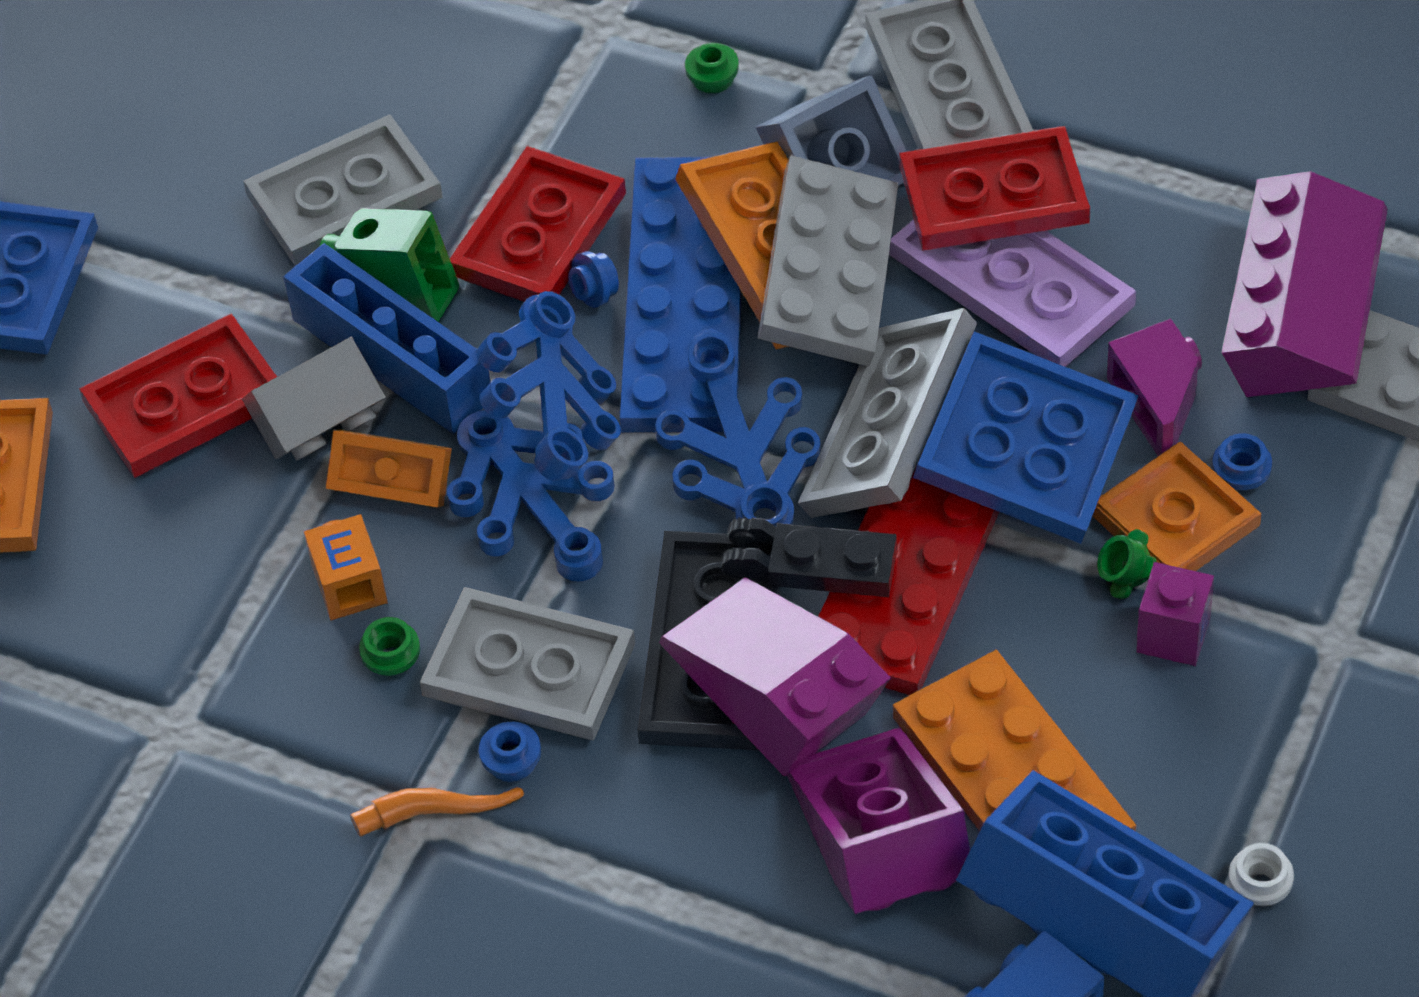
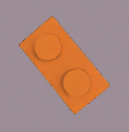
(388, 468)

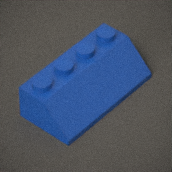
(1103, 890)

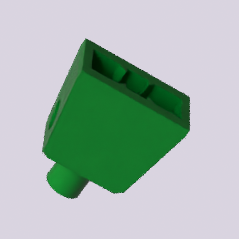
(402, 253)

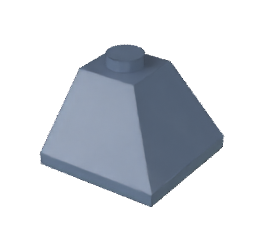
(842, 130)

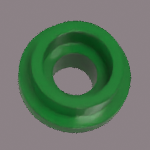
(712, 67)
(384, 634)

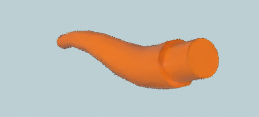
(420, 801)

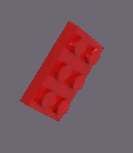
(994, 188)
(537, 225)
(178, 394)

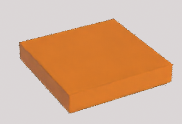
(1181, 507)

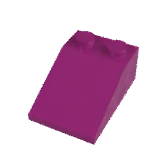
(776, 671)
(881, 820)

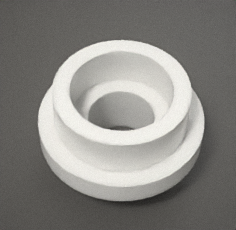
(1265, 860)

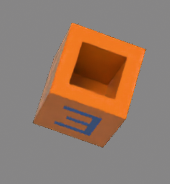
(345, 567)

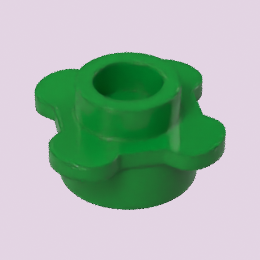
(1125, 562)

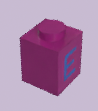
(1174, 613)

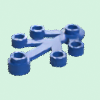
(549, 323)
(739, 447)
(525, 483)

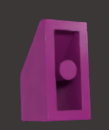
(1163, 372)

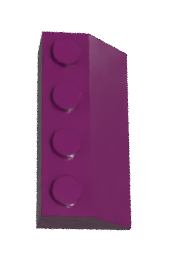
(1303, 285)

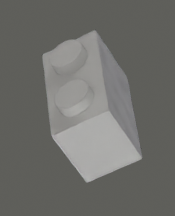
(314, 399)

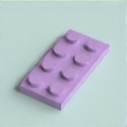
(1025, 288)

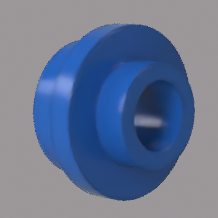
(593, 278)
(1243, 450)
(512, 764)

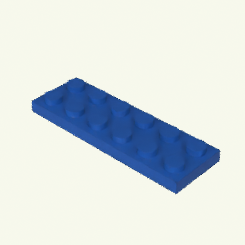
(673, 295)

